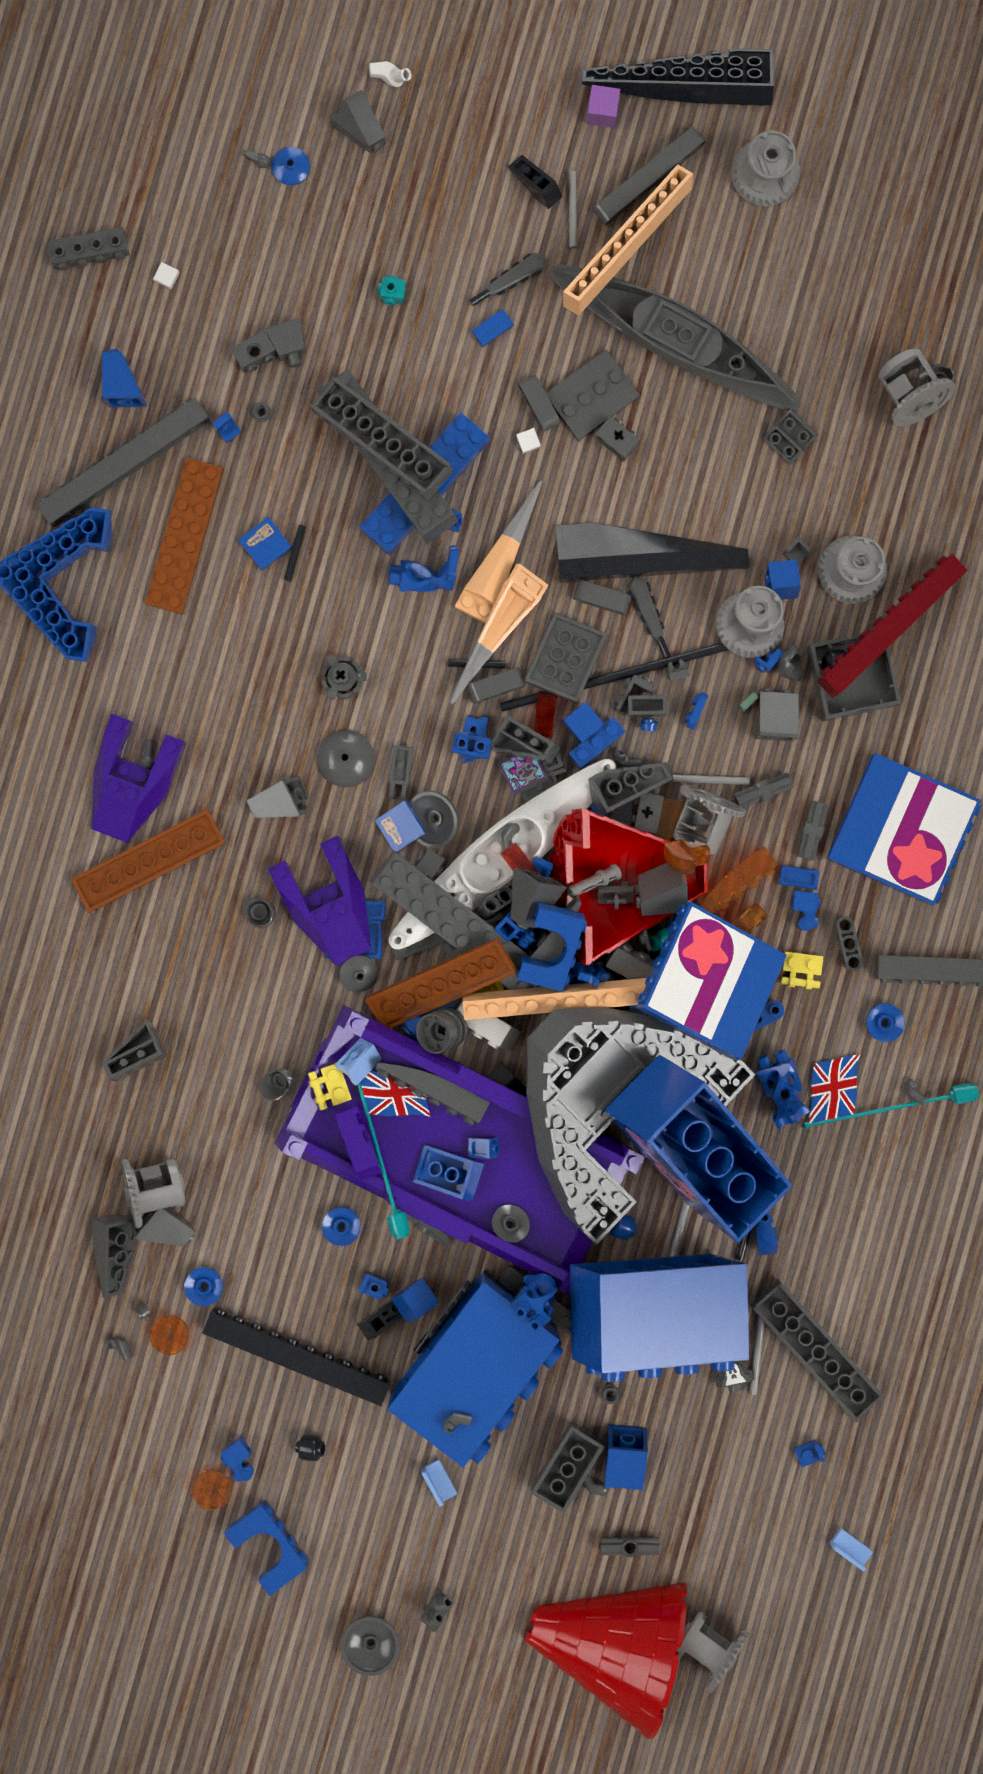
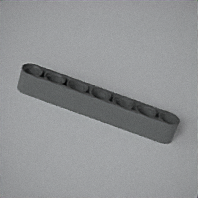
(649, 176)

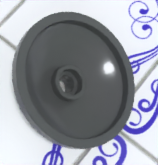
(359, 761)
(440, 830)
(365, 1657)

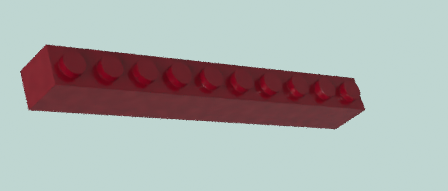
(892, 625)

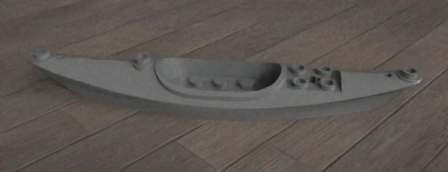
(684, 339)

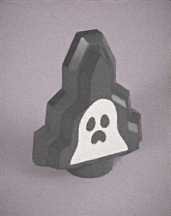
(735, 1378)

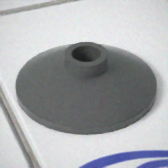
(354, 966)
(518, 1220)

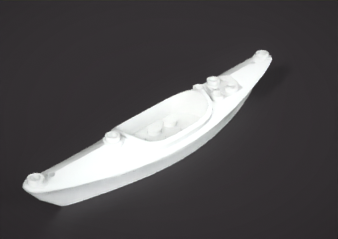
(481, 867)

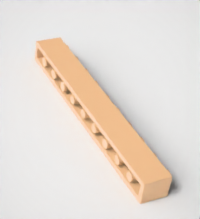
(627, 240)
(545, 1000)

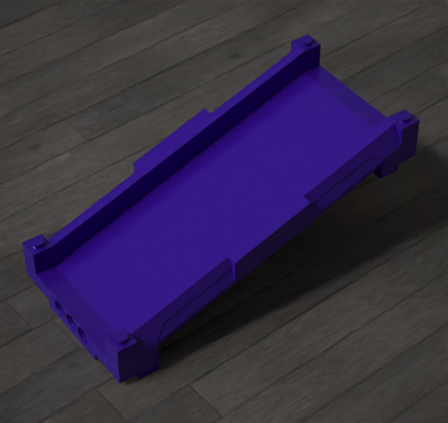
(507, 1179)

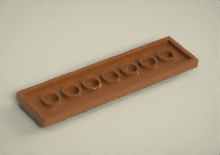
(184, 536)
(148, 861)
(441, 984)

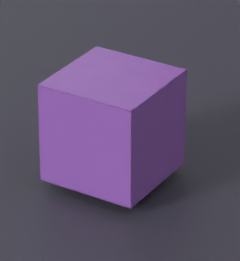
(603, 106)

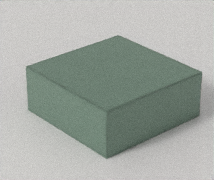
(751, 699)

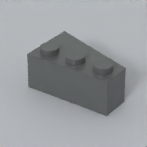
(522, 742)
(135, 1053)

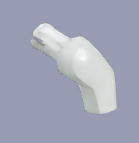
(389, 73)

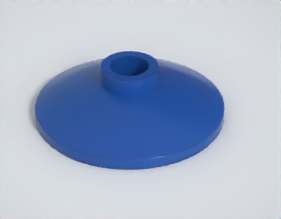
(290, 174)
(894, 1026)
(339, 1236)
(199, 1295)

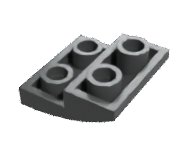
(790, 436)

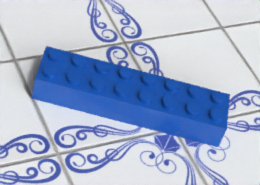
(457, 445)

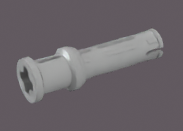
(600, 878)

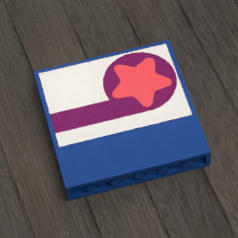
(904, 829)
(711, 980)

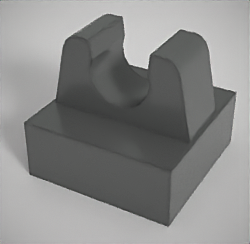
(677, 673)

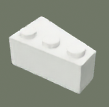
(494, 1029)

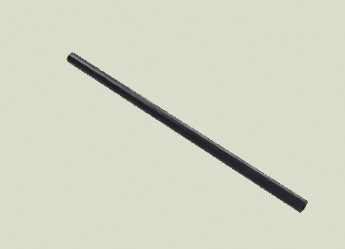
(624, 673)

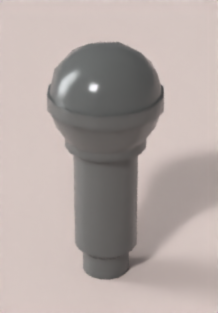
(262, 160)
(147, 761)

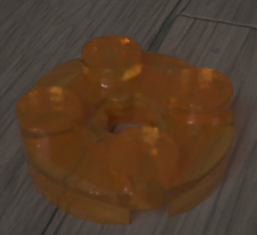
(165, 1345)
(202, 1495)

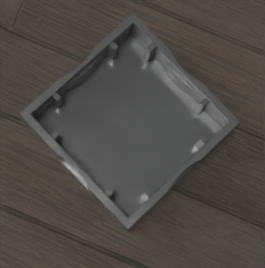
(870, 691)

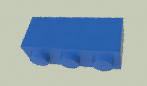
(596, 743)

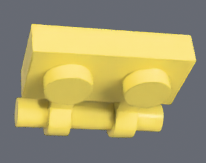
(805, 964)
(335, 1083)

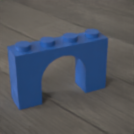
(554, 973)
(262, 1521)

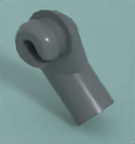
(625, 761)
(912, 1093)
(595, 1488)

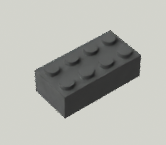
(567, 1467)

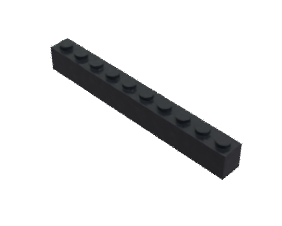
(297, 1357)

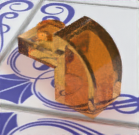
(683, 859)
(750, 918)

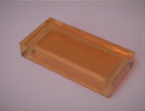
(669, 818)

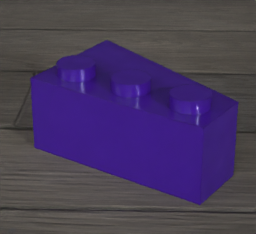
(358, 1143)

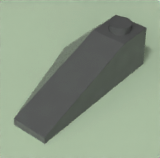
(620, 786)
(550, 943)
(112, 1246)

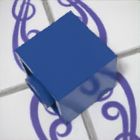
(783, 578)
(582, 722)
(415, 1300)

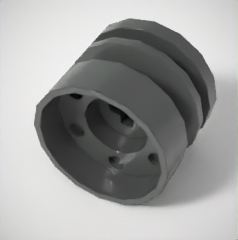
(441, 1030)

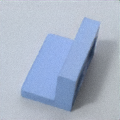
(359, 1061)
(438, 1481)
(851, 1548)

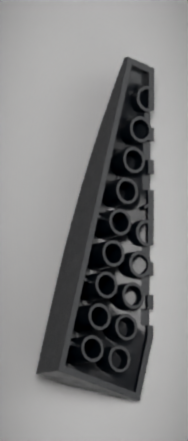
(719, 78)
(615, 552)

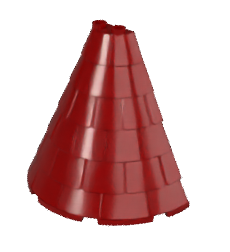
(592, 843)
(618, 1648)

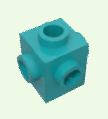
(392, 290)

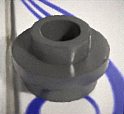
(261, 406)
(142, 1311)
(610, 1400)

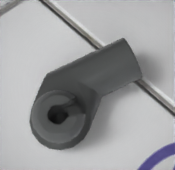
(508, 833)
(120, 1344)
(456, 1419)

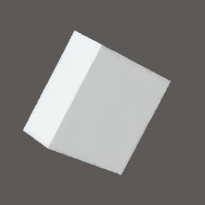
(166, 275)
(528, 440)

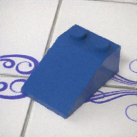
(448, 1173)

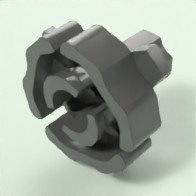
(337, 668)

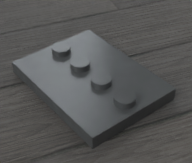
(592, 395)
(566, 658)

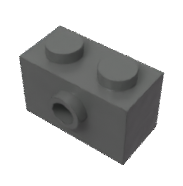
(647, 705)

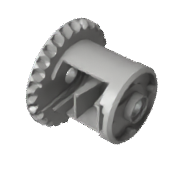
(766, 169)
(913, 403)
(852, 569)
(751, 622)
(699, 819)
(156, 1198)
(711, 1648)

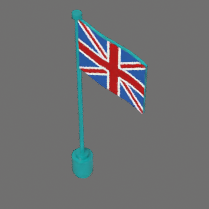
(836, 1092)
(385, 1098)

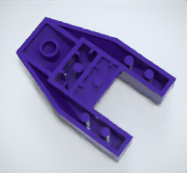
(125, 791)
(334, 914)

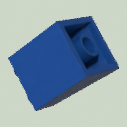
(119, 382)
(625, 1457)

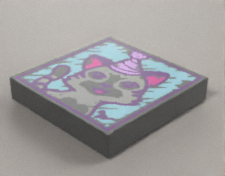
(522, 774)

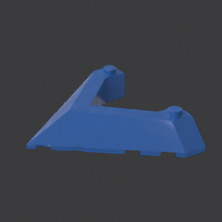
(27, 573)

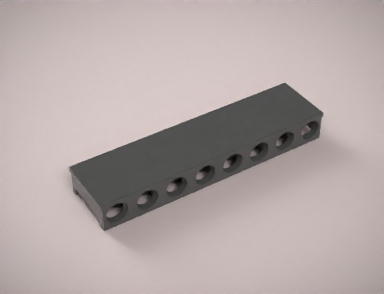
(382, 438)
(817, 1350)

